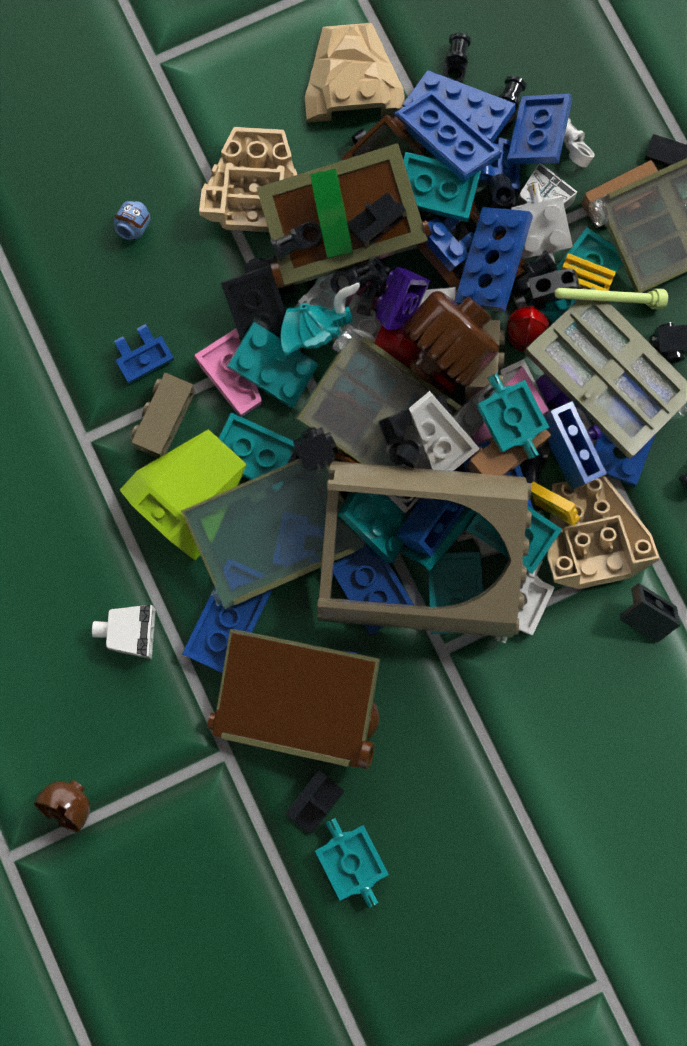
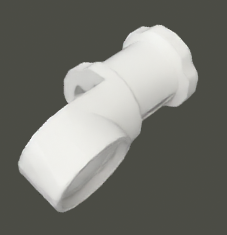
(579, 151)

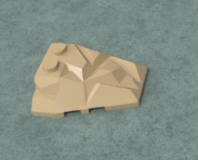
(351, 74)
(246, 162)

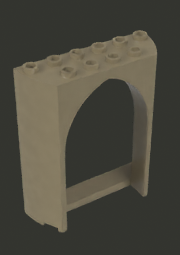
(495, 497)

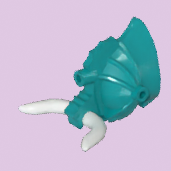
(315, 325)

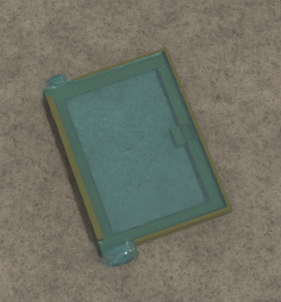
(266, 532)

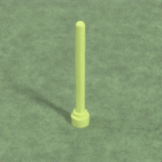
(654, 299)

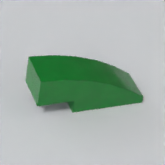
(331, 213)

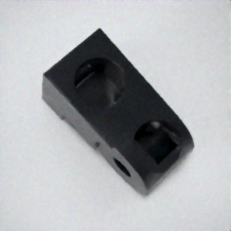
(544, 286)

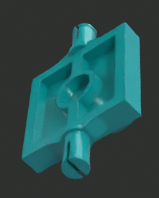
(512, 416)
(351, 862)

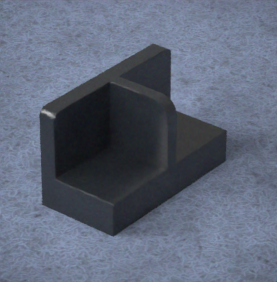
(377, 219)
(650, 614)
(314, 802)

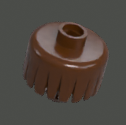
(451, 335)

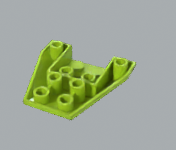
(180, 480)

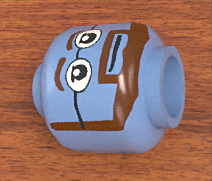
(131, 220)

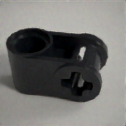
(501, 200)

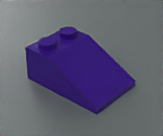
(401, 298)

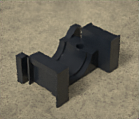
(396, 425)

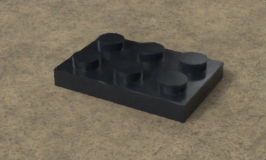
(255, 299)

